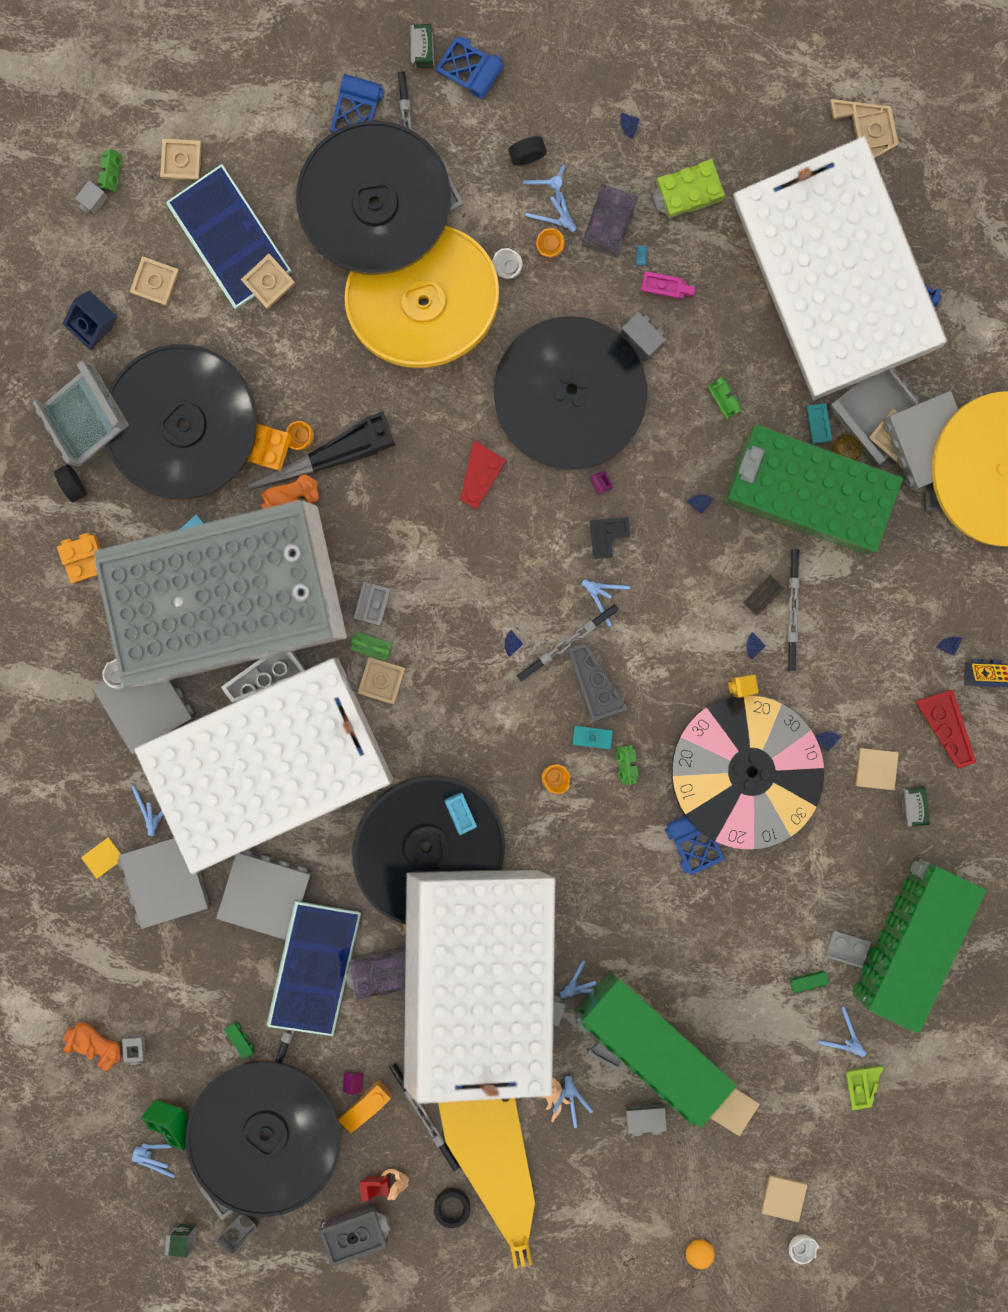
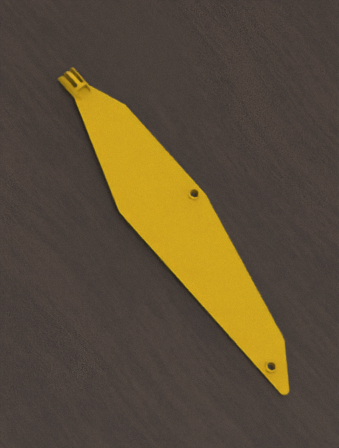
(492, 1154)

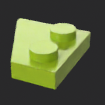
(862, 1085)

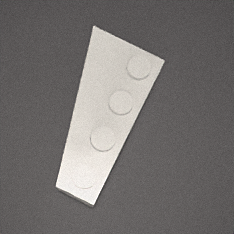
(262, 675)

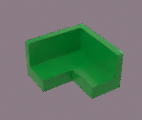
(168, 1121)

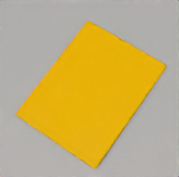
(101, 858)

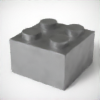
(643, 336)

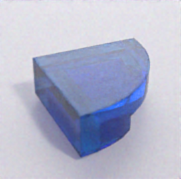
(628, 124)
(700, 502)
(512, 643)
(754, 645)
(949, 645)
(827, 739)

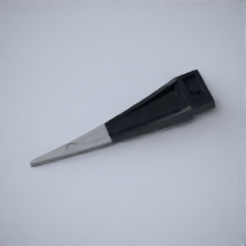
(356, 443)

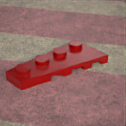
(947, 723)

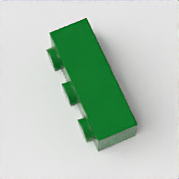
(809, 981)
(239, 1040)

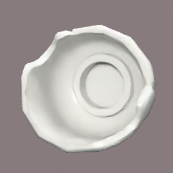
(507, 263)
(111, 675)
(803, 1249)

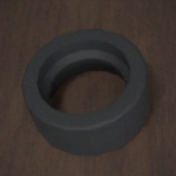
(527, 150)
(70, 483)
(457, 1222)

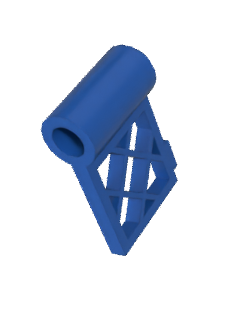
(484, 72)
(357, 91)
(683, 830)

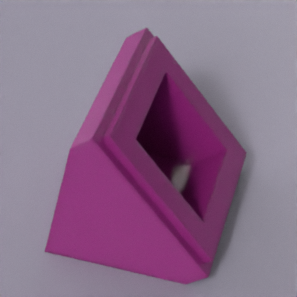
(601, 482)
(352, 1083)

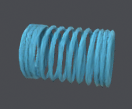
(643, 249)

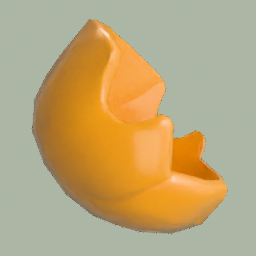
(550, 242)
(302, 435)
(556, 779)
(700, 1254)

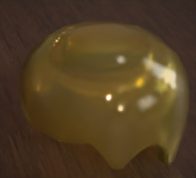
(847, 446)

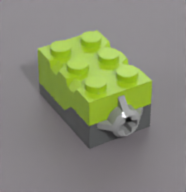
(688, 191)

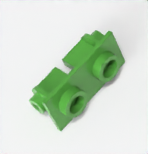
(111, 162)
(728, 405)
(370, 646)
(627, 773)

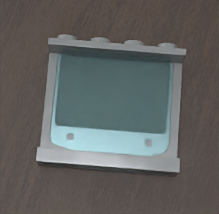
(82, 416)

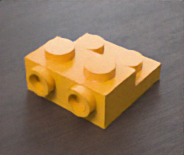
(270, 447)
(79, 557)

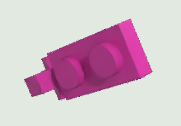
(666, 286)

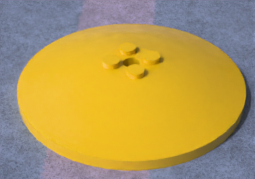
(460, 309)
(973, 469)

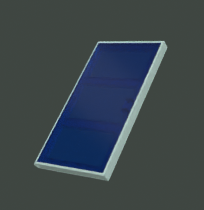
(224, 232)
(313, 968)

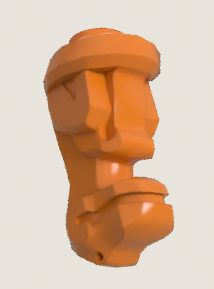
(291, 492)
(89, 1042)

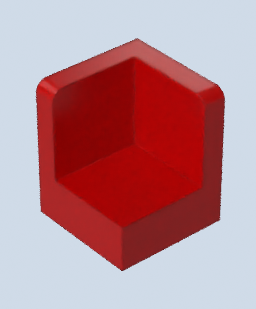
(374, 1186)

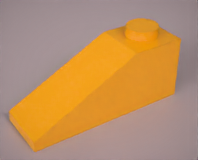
(366, 1106)

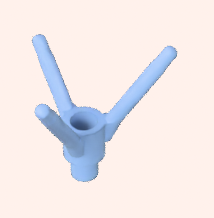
(554, 183)
(564, 220)
(596, 589)
(151, 820)
(573, 987)
(853, 1044)
(570, 1091)

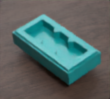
(819, 423)
(592, 737)

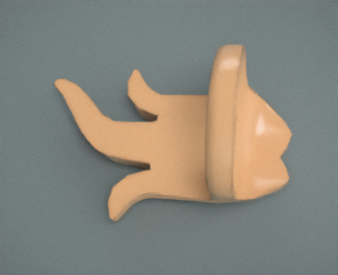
(556, 1092)
(399, 1186)

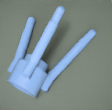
(142, 1156)

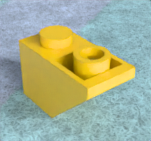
(743, 685)

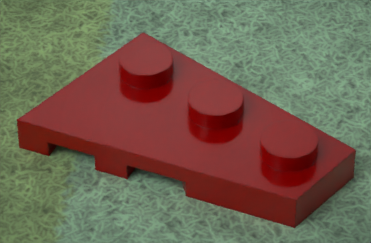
(480, 474)

